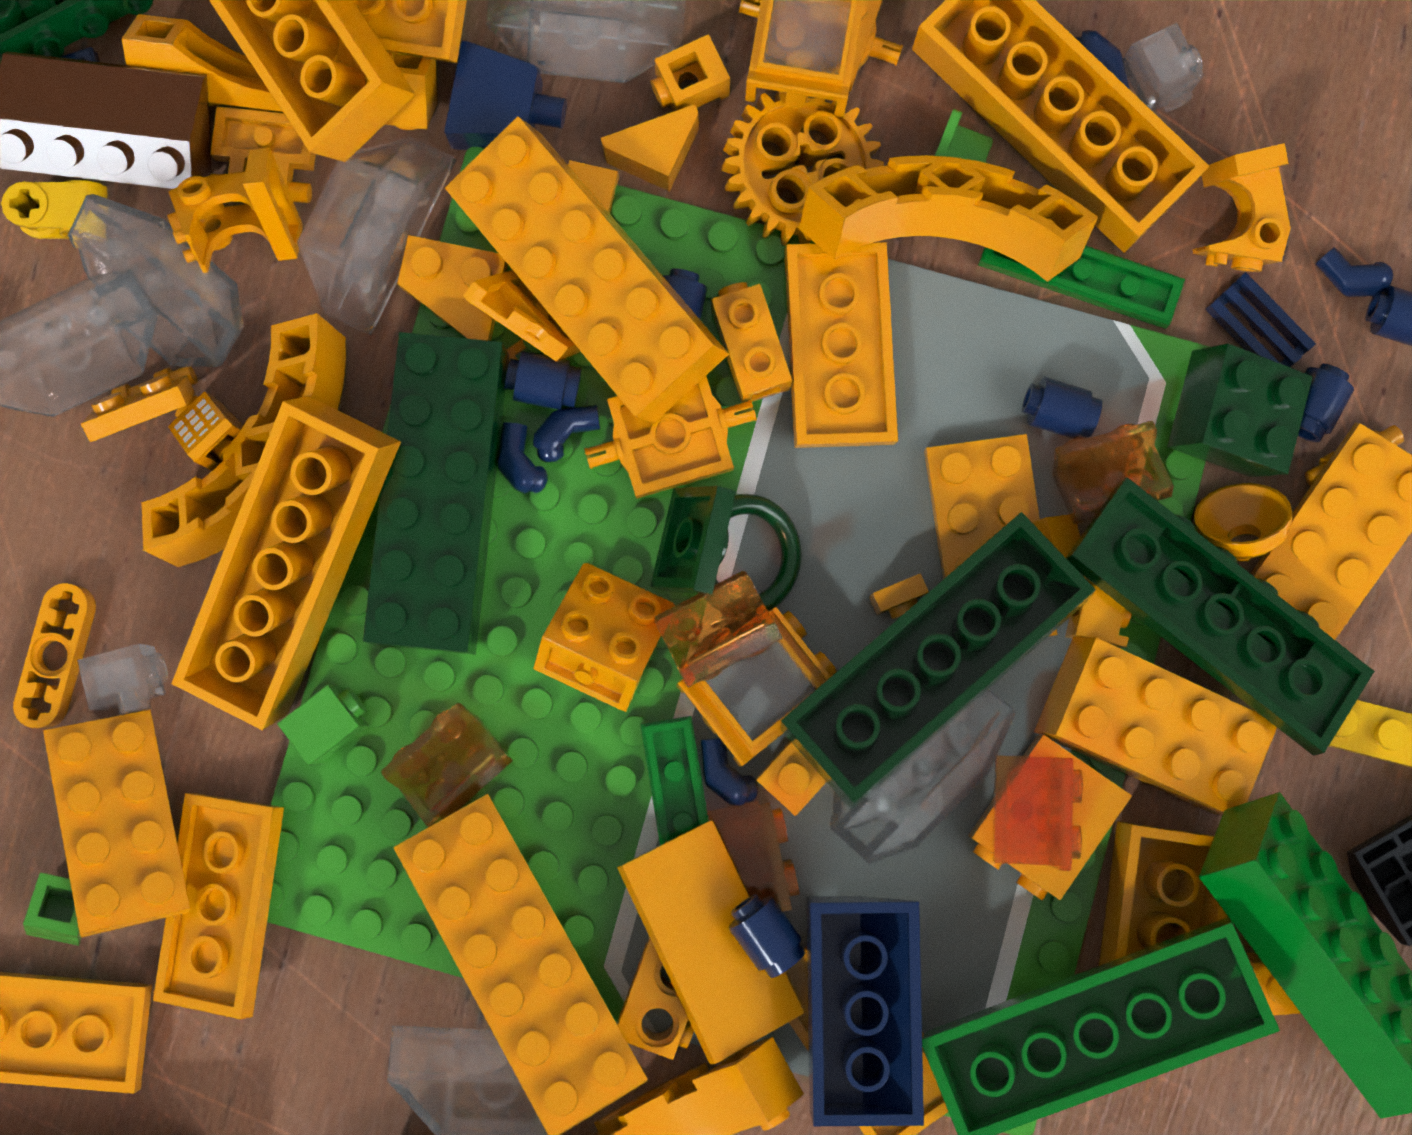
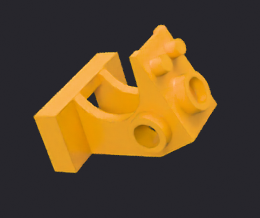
(1262, 212)
(211, 226)

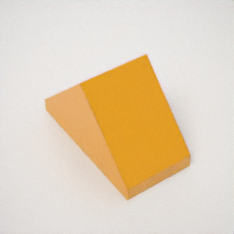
(655, 147)

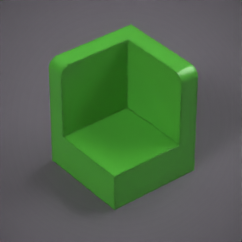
(963, 142)

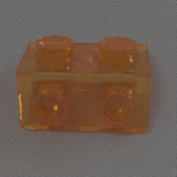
(1093, 466)
(717, 629)
(446, 764)

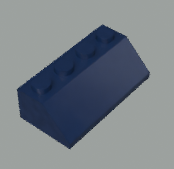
(864, 1011)

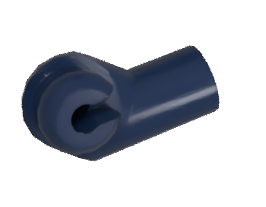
(1105, 52)
(1355, 279)
(559, 426)
(515, 464)
(722, 778)

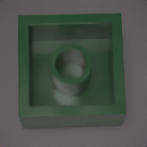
(1240, 411)

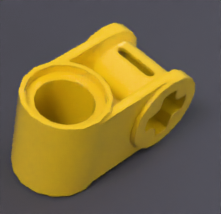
(57, 205)

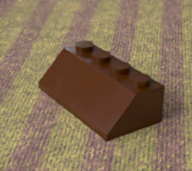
(103, 120)

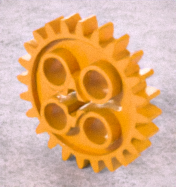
(790, 131)

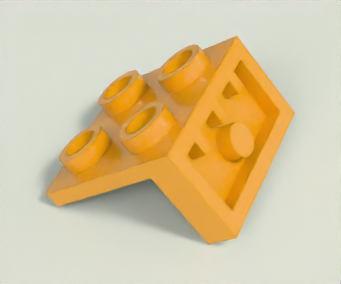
(601, 636)

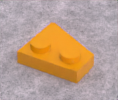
(441, 274)
(516, 308)

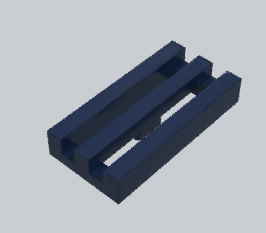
(1271, 311)

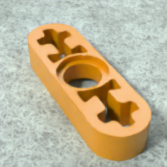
(34, 666)

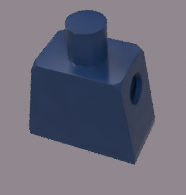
(491, 93)

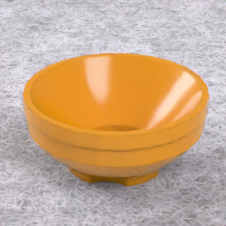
(1244, 510)

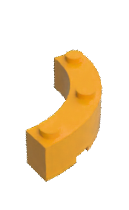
(950, 201)
(200, 514)
(735, 1095)

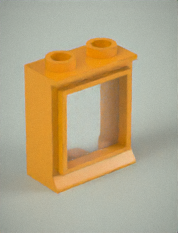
(805, 50)
(757, 692)

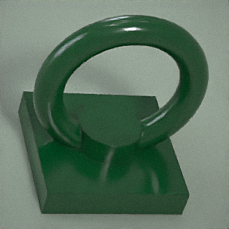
(698, 539)

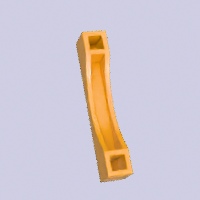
(233, 80)

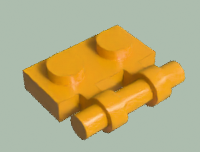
(242, 130)
(139, 403)

